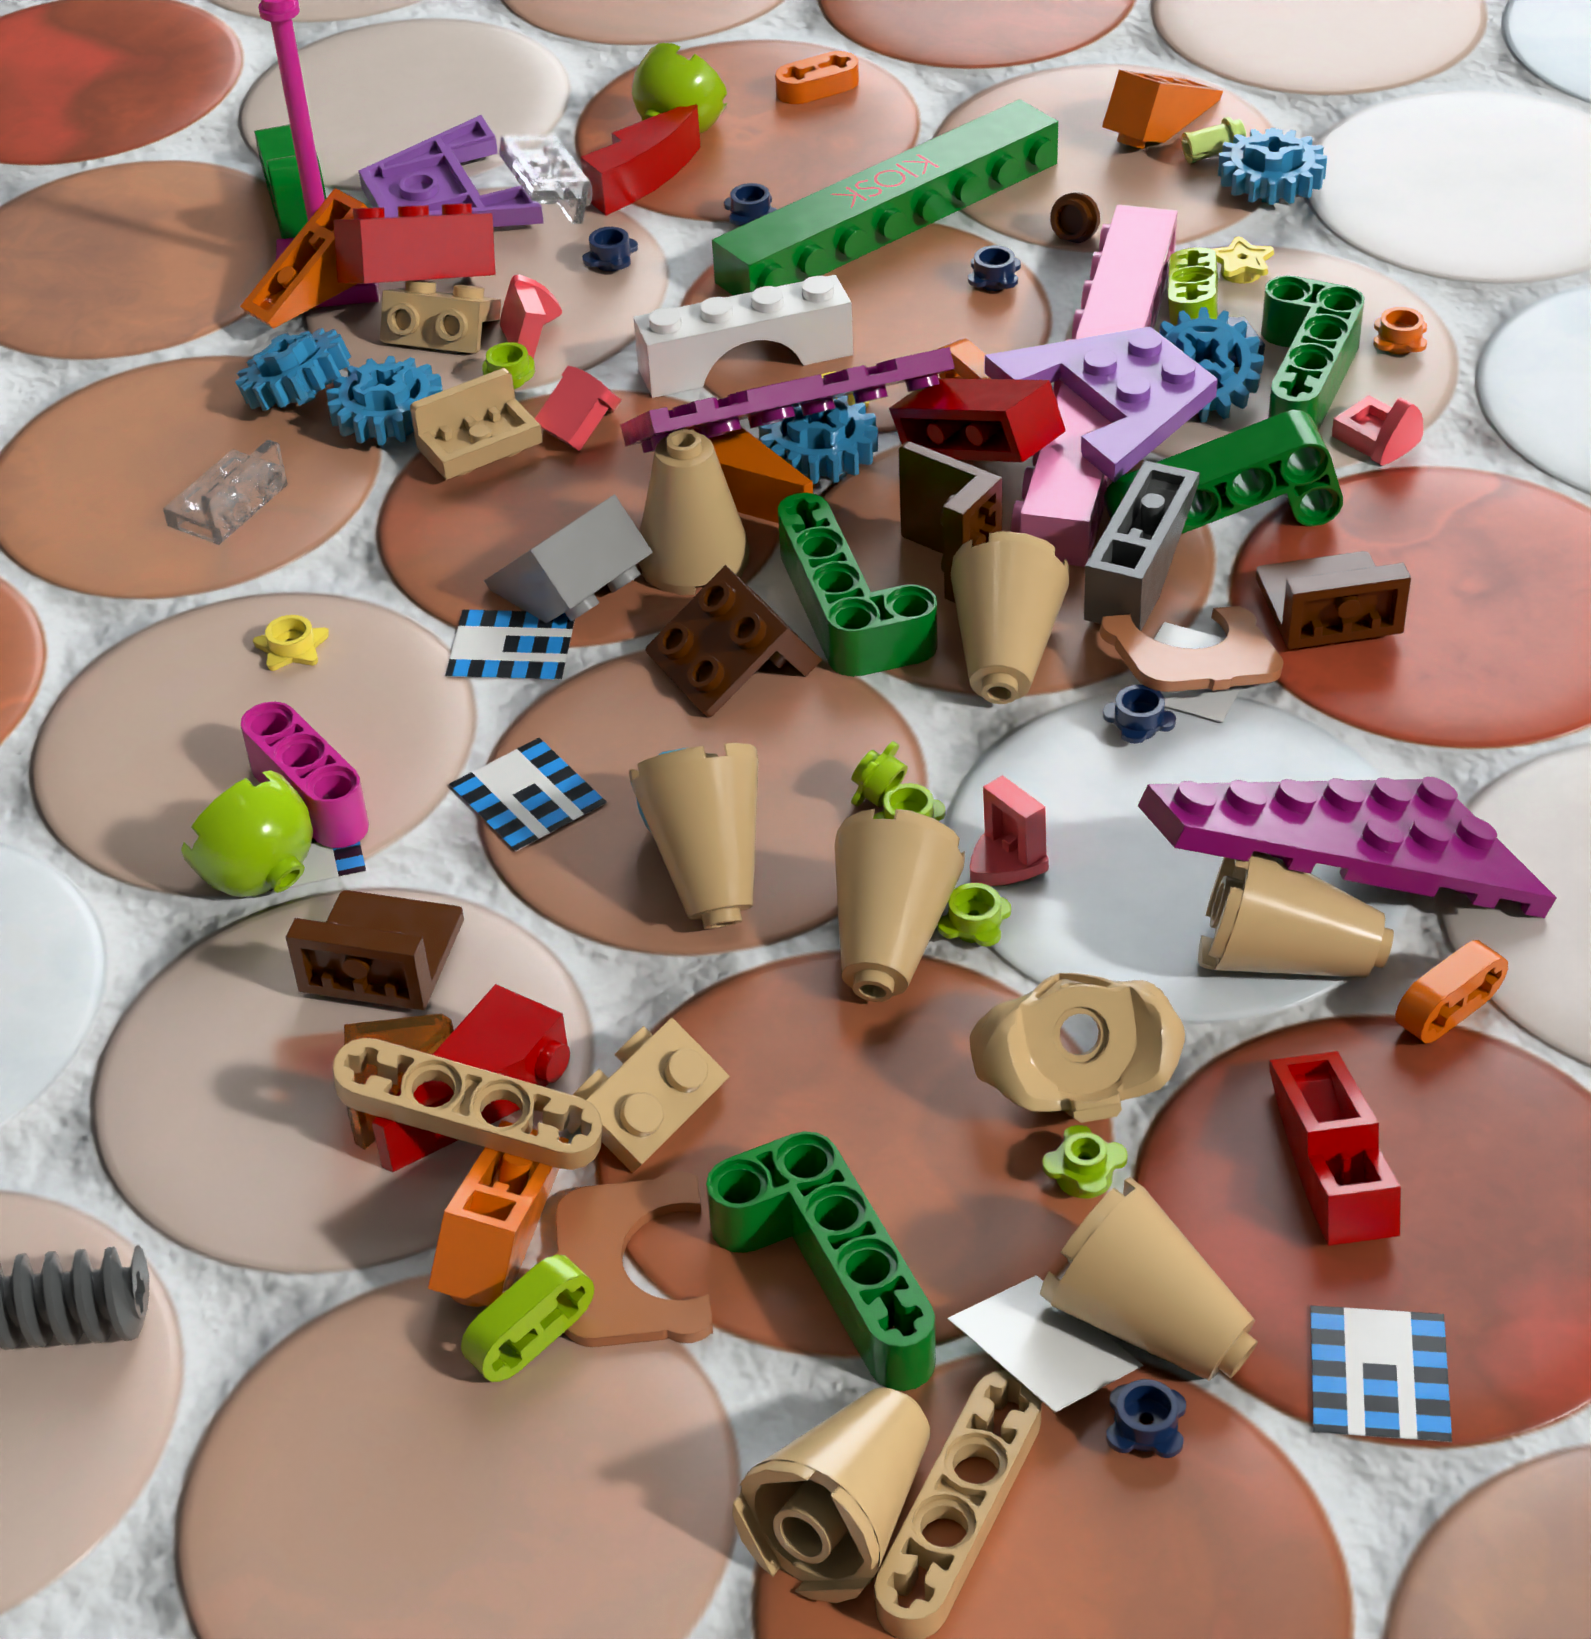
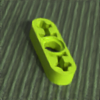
(1192, 283)

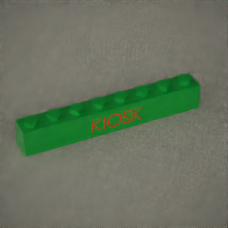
(887, 200)

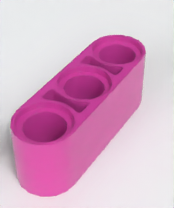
(326, 782)

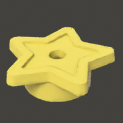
(1242, 261)
(290, 641)

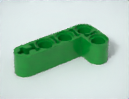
(282, 178)
(1322, 332)
(1255, 466)
(855, 627)
(809, 1193)

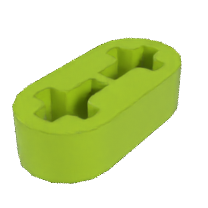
(527, 1318)

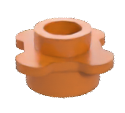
(1400, 331)

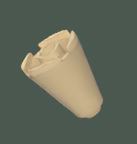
(690, 517)
(1006, 610)
(704, 826)
(891, 896)
(1289, 923)
(1151, 1287)
(834, 1495)

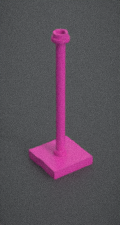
(280, 15)

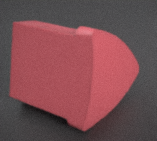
(526, 310)
(576, 407)
(1379, 429)
(1013, 836)

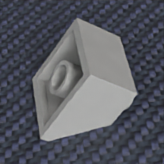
(574, 564)

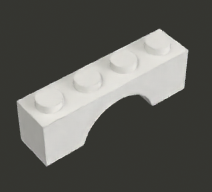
(684, 342)

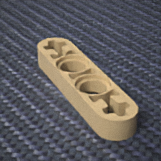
(472, 1092)
(955, 1499)

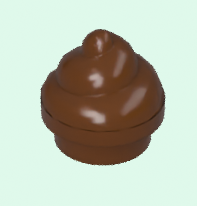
(1075, 217)

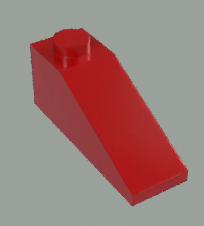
(499, 1035)

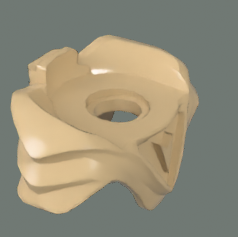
(1135, 1051)

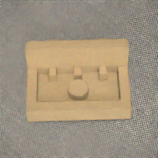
(436, 319)
(473, 424)
(652, 1092)

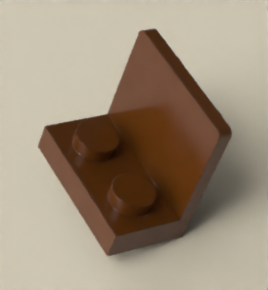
(946, 503)
(1335, 598)
(724, 641)
(375, 949)

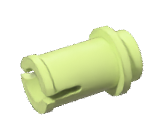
(1209, 140)

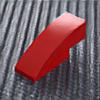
(642, 158)
(1336, 1148)

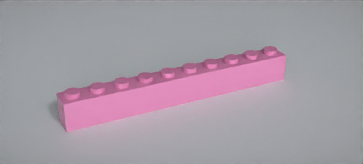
(1123, 294)

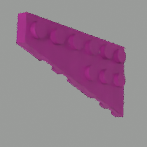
(776, 401)
(1377, 831)

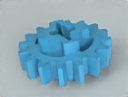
(1272, 166)
(1212, 346)
(293, 369)
(379, 397)
(825, 441)

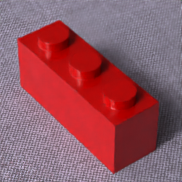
(414, 244)
(980, 418)

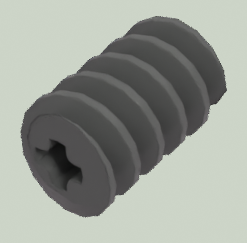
(73, 1300)

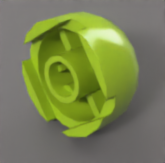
(672, 81)
(252, 838)

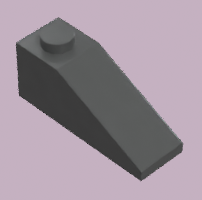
(1139, 544)

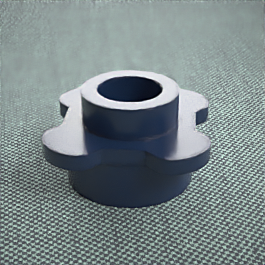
(748, 203)
(610, 249)
(994, 268)
(1139, 713)
(1146, 1401)

